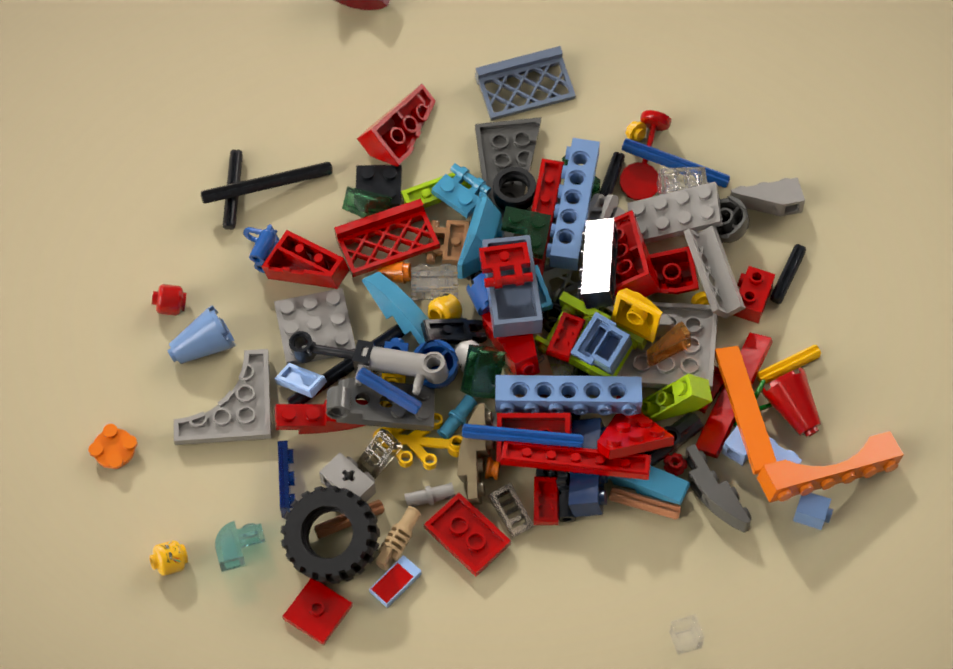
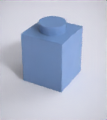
(813, 511)

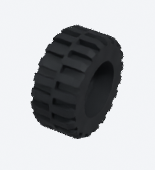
(303, 516)

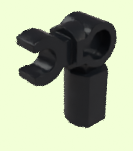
(562, 482)

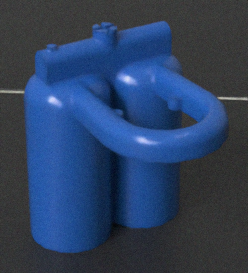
(263, 244)

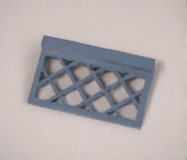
(515, 68)

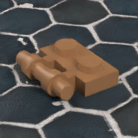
(454, 239)

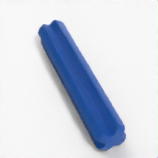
(388, 390)

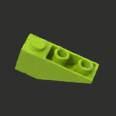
(677, 398)

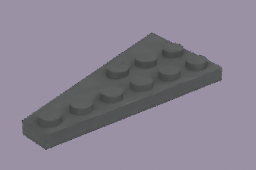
(506, 146)

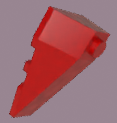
(633, 260)
(675, 271)

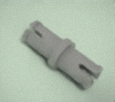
(429, 495)

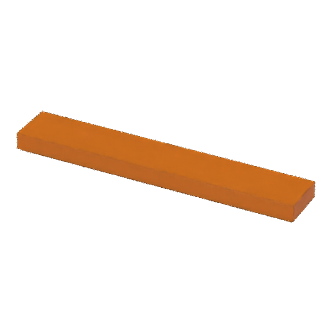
(745, 407)

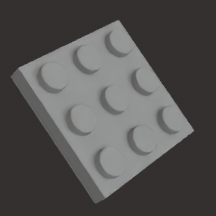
(321, 316)

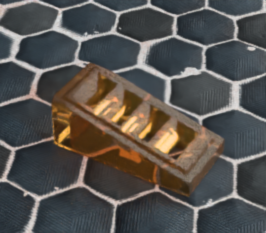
(670, 344)

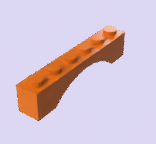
(788, 479)

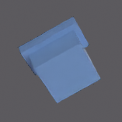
(602, 344)

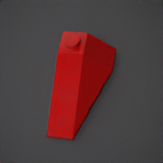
(395, 133)

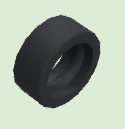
(514, 174)

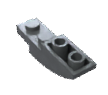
(717, 497)

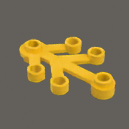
(417, 441)

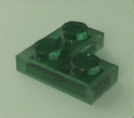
(528, 223)

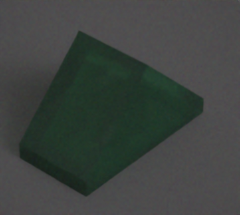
(365, 202)

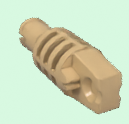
(397, 539)

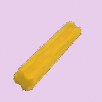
(789, 364)

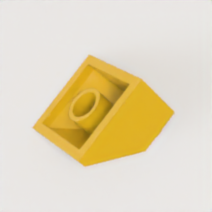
(636, 314)

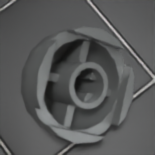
(734, 219)

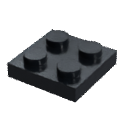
(381, 180)

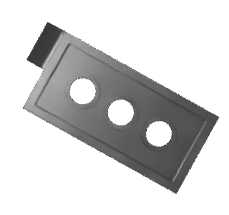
(344, 408)

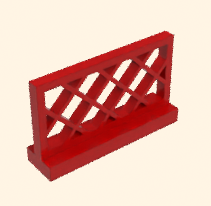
(381, 225)

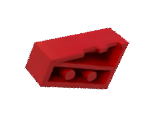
(304, 262)

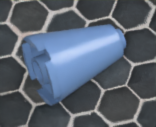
(201, 338)

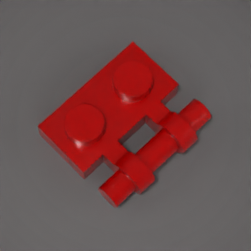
(504, 258)

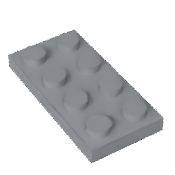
(677, 211)

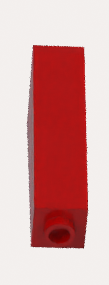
(518, 349)

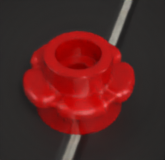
(675, 470)

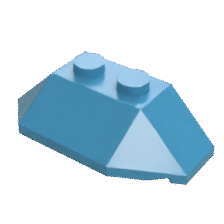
(485, 224)

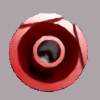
(794, 401)

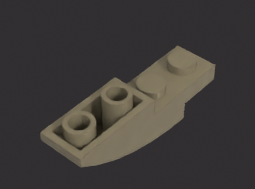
(470, 453)

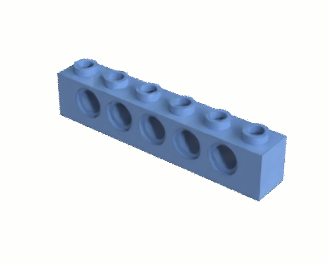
(568, 255)
(577, 386)

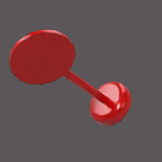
(639, 178)

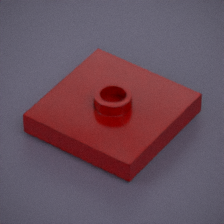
(317, 611)

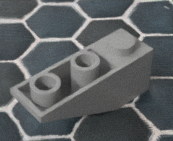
(774, 198)

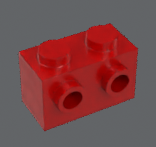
(755, 291)

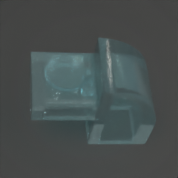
(232, 540)

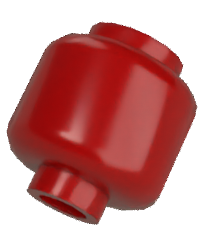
(169, 299)

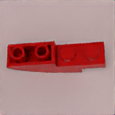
(309, 418)

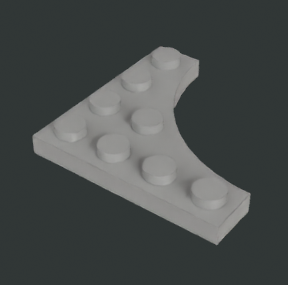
(240, 414)

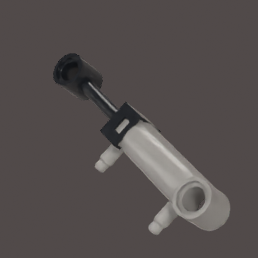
(376, 359)

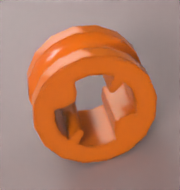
(492, 469)

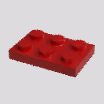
(467, 534)

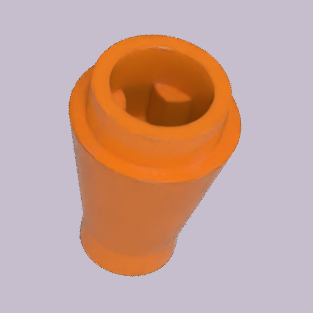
(397, 272)

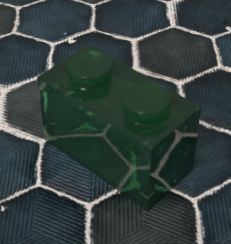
(481, 370)

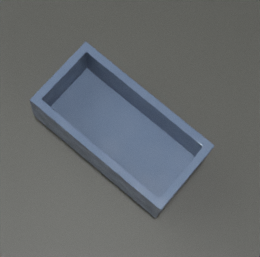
(513, 307)

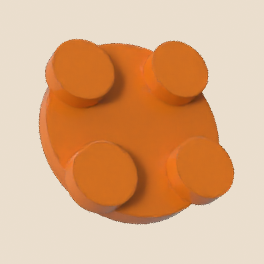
(113, 447)

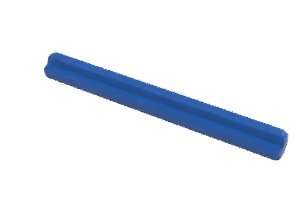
(671, 161)
(521, 435)

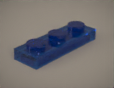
(286, 477)

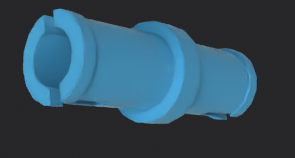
(457, 417)

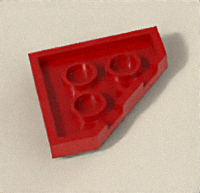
(631, 436)

